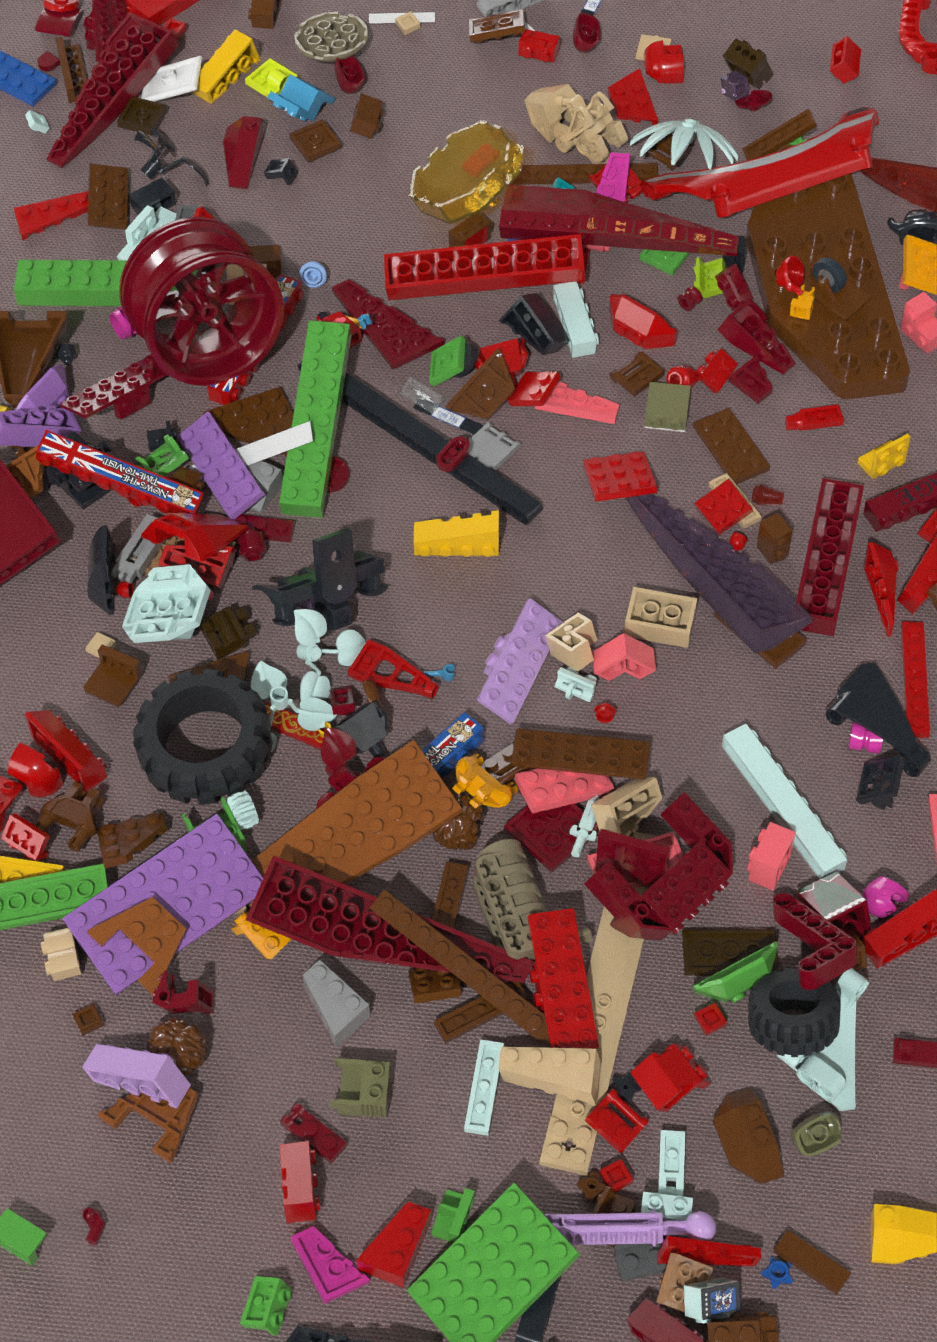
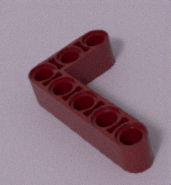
(834, 948)

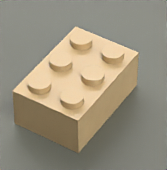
(660, 617)

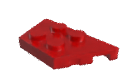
(632, 99)

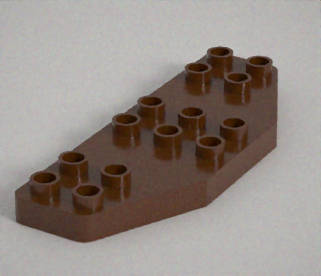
(819, 222)

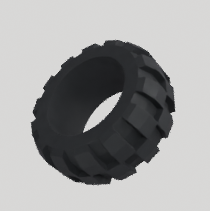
(194, 695)

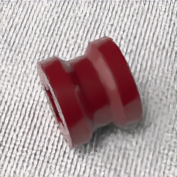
(690, 298)

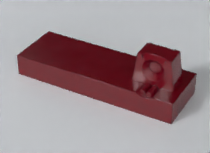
(915, 1052)

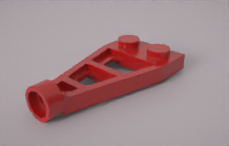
(370, 658)

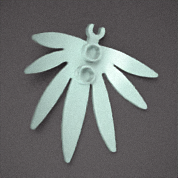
(684, 134)

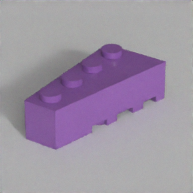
(28, 427)

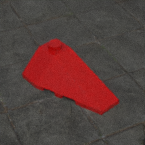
(881, 575)

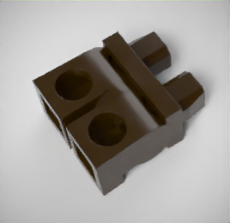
(225, 632)

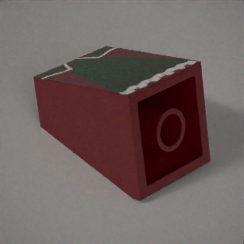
(838, 903)

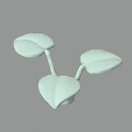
(308, 629)
(273, 683)

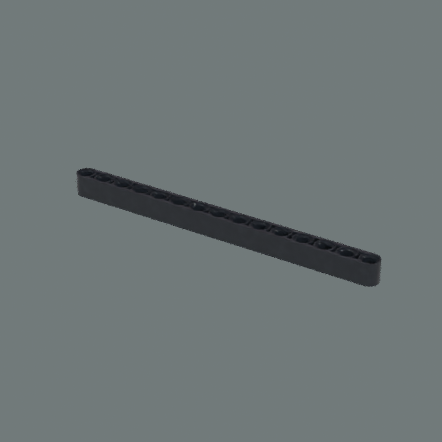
(429, 444)

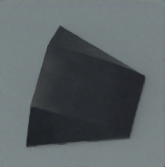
(101, 556)

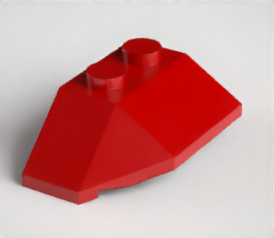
(640, 323)

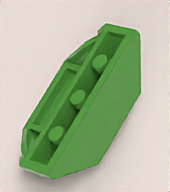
(738, 978)

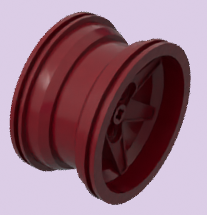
(234, 339)

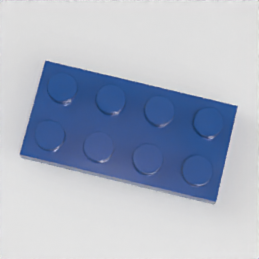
(23, 80)

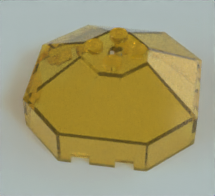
(466, 173)

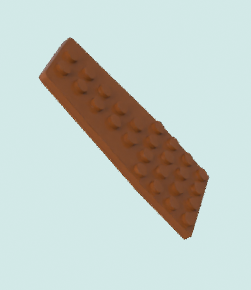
(369, 819)

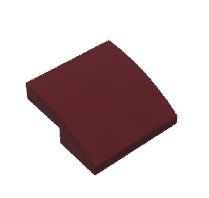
(58, 22)

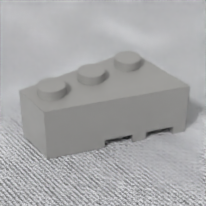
(335, 1001)

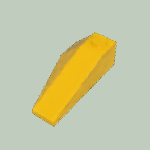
(901, 1233)

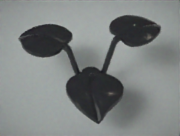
(154, 165)

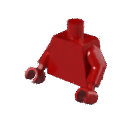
(514, 355)

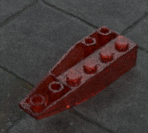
(906, 180)

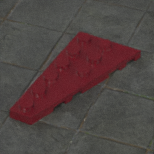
(391, 331)

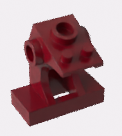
(195, 999)

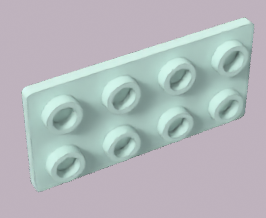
(142, 226)

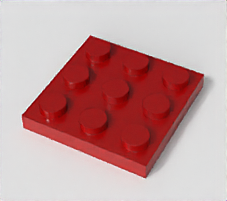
(619, 476)

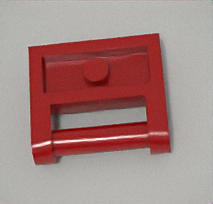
(611, 1126)

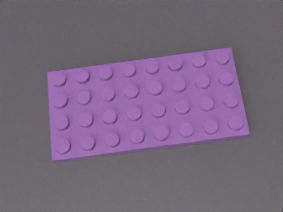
(195, 879)

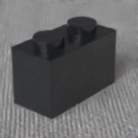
(155, 195)

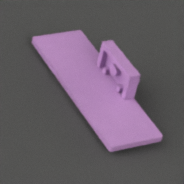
(517, 661)

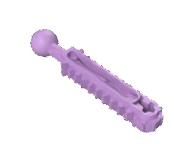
(630, 1227)

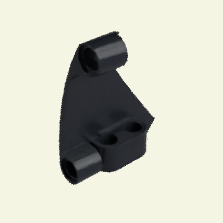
(872, 704)

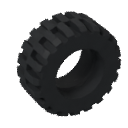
(793, 1033)

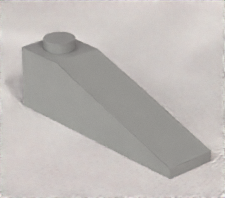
(269, 480)

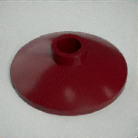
(755, 100)

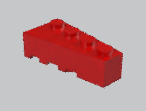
(922, 579)

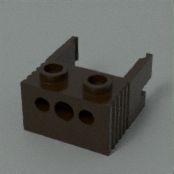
(748, 62)

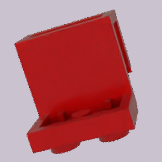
(670, 1076)

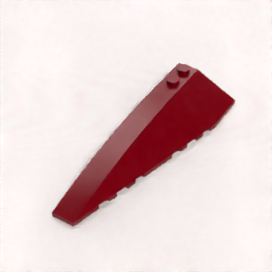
(124, 69)

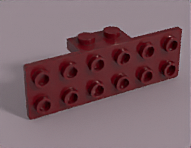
(102, 23)
(124, 390)

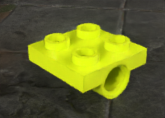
(269, 77)

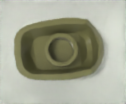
(817, 1133)

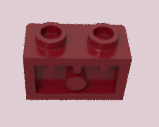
(733, 287)

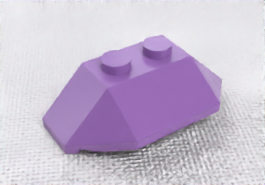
(48, 391)

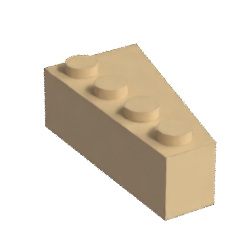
(554, 1070)

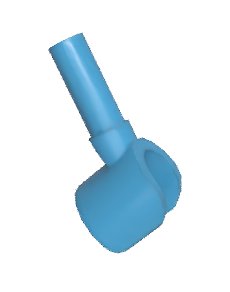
(443, 673)

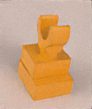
(803, 305)

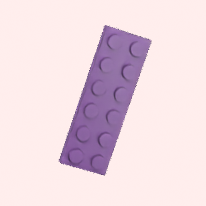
(220, 465)

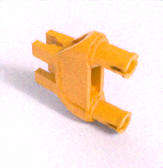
(481, 784)

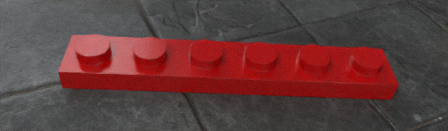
(915, 678)

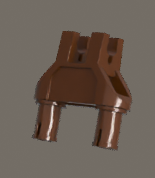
(74, 812)

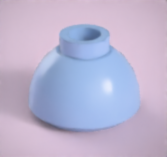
(313, 274)

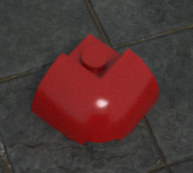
(664, 62)
(31, 770)

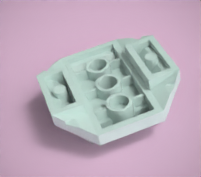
(166, 605)

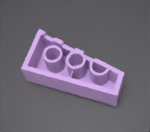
(137, 1073)

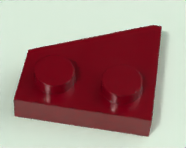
(752, 380)

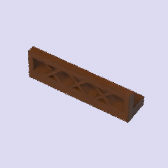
(66, 61)

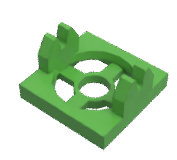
(173, 460)

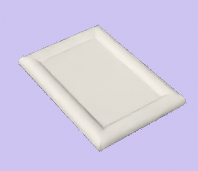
(173, 80)

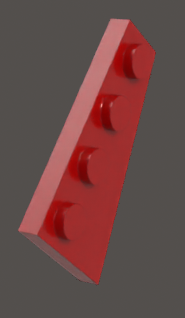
(42, 214)
(709, 1252)

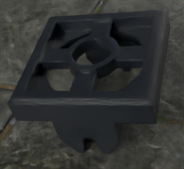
(892, 770)

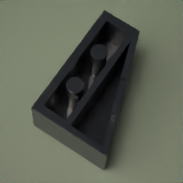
(535, 324)

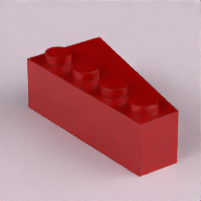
(903, 932)

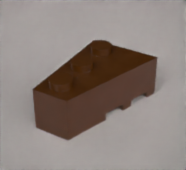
(263, 13)

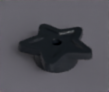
(633, 1087)

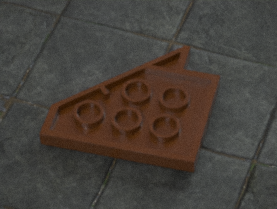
(255, 416)

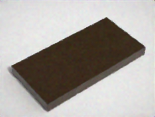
(714, 950)

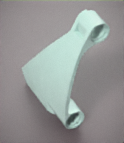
(833, 1069)

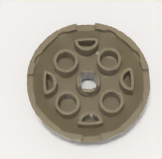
(331, 36)

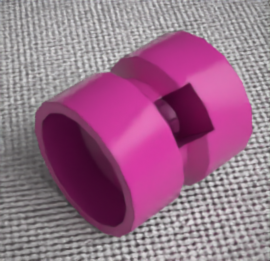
(863, 738)

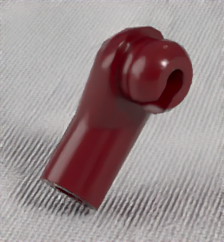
(95, 1223)

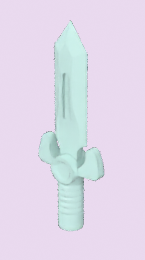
(586, 824)

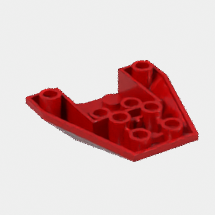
(203, 533)

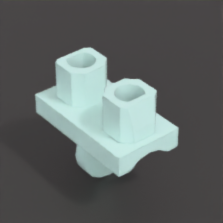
(576, 685)

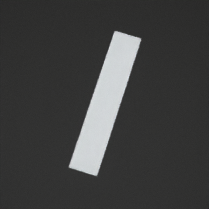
(273, 444)

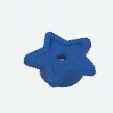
(775, 1266)

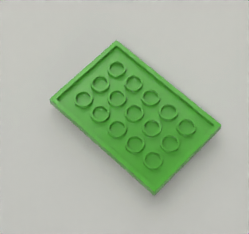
(493, 1270)

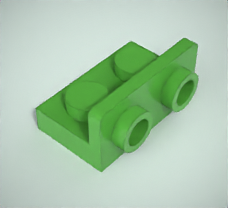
(266, 1304)

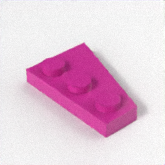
(327, 1268)

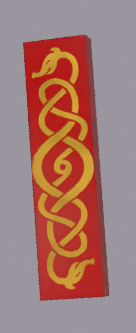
(287, 724)

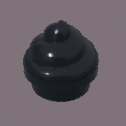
(66, 353)

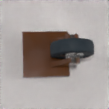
(836, 291)

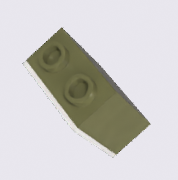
(667, 406)

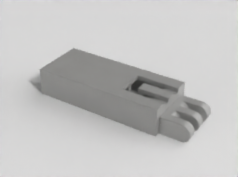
(138, 547)

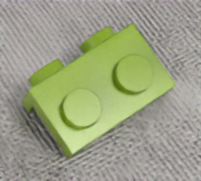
(705, 276)

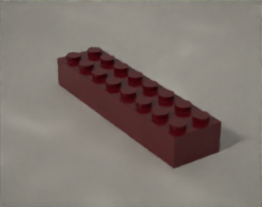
(829, 554)

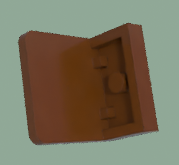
(268, 255)
(114, 676)

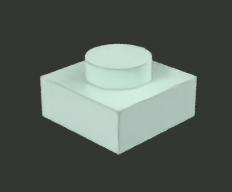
(37, 122)

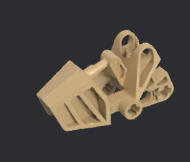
(560, 102)

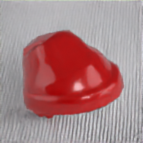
(791, 275)

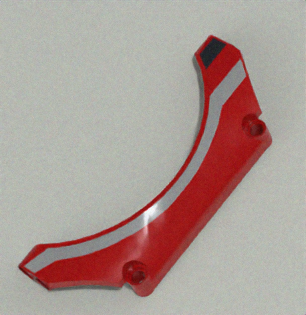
(762, 179)

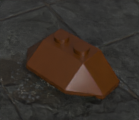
(748, 1137)

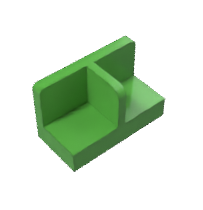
(453, 1215)
(20, 1236)

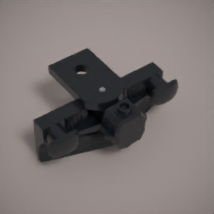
(329, 582)

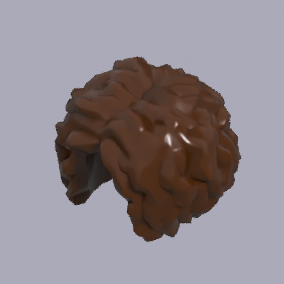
(462, 829)
(181, 1042)

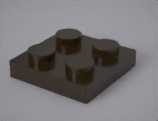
(141, 115)

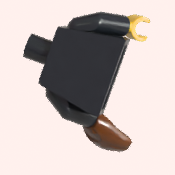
(366, 724)

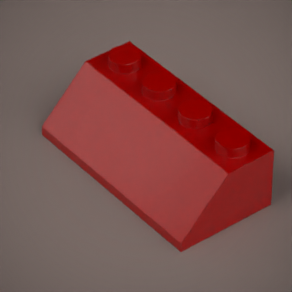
(66, 749)

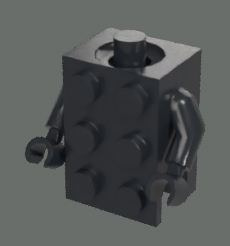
(80, 491)

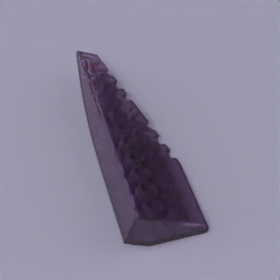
(734, 588)

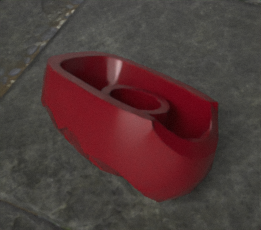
(586, 32)
(349, 74)

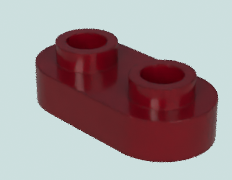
(450, 457)

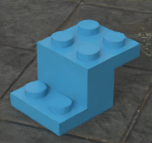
(300, 98)

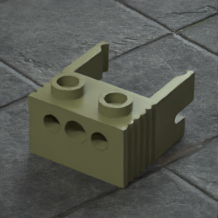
(363, 1088)

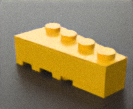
(226, 65)
(458, 536)

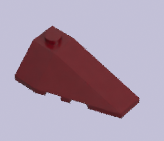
(241, 149)
(749, 332)

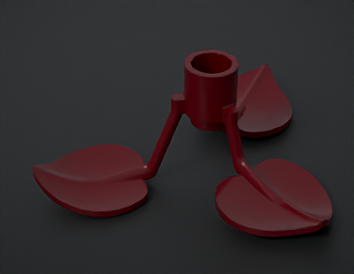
(335, 750)

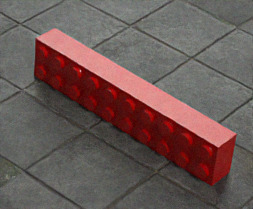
(484, 267)

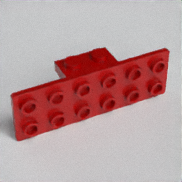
(561, 980)

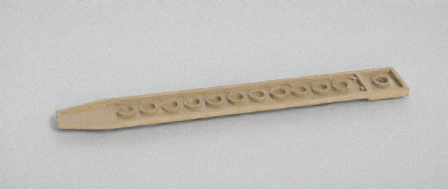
(610, 988)

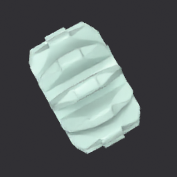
(243, 810)

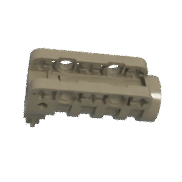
(511, 896)

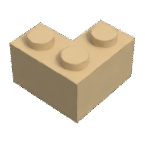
(572, 642)

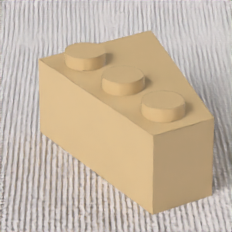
(627, 806)

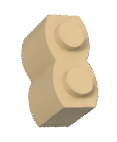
(61, 954)

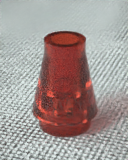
(766, 496)

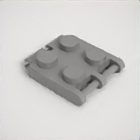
(492, 449)

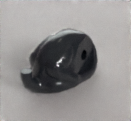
(916, 223)

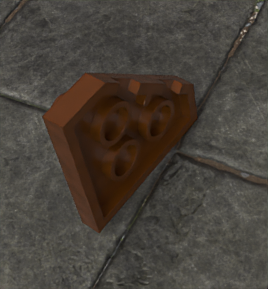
(125, 838)

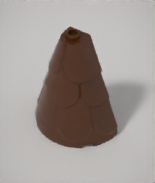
(26, 351)

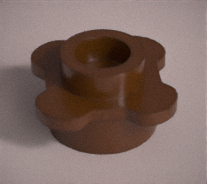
(591, 1193)

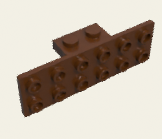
(580, 753)

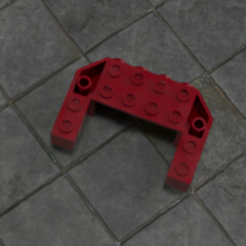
(677, 891)

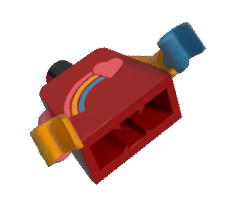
(355, 324)

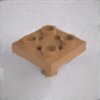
(680, 1272)

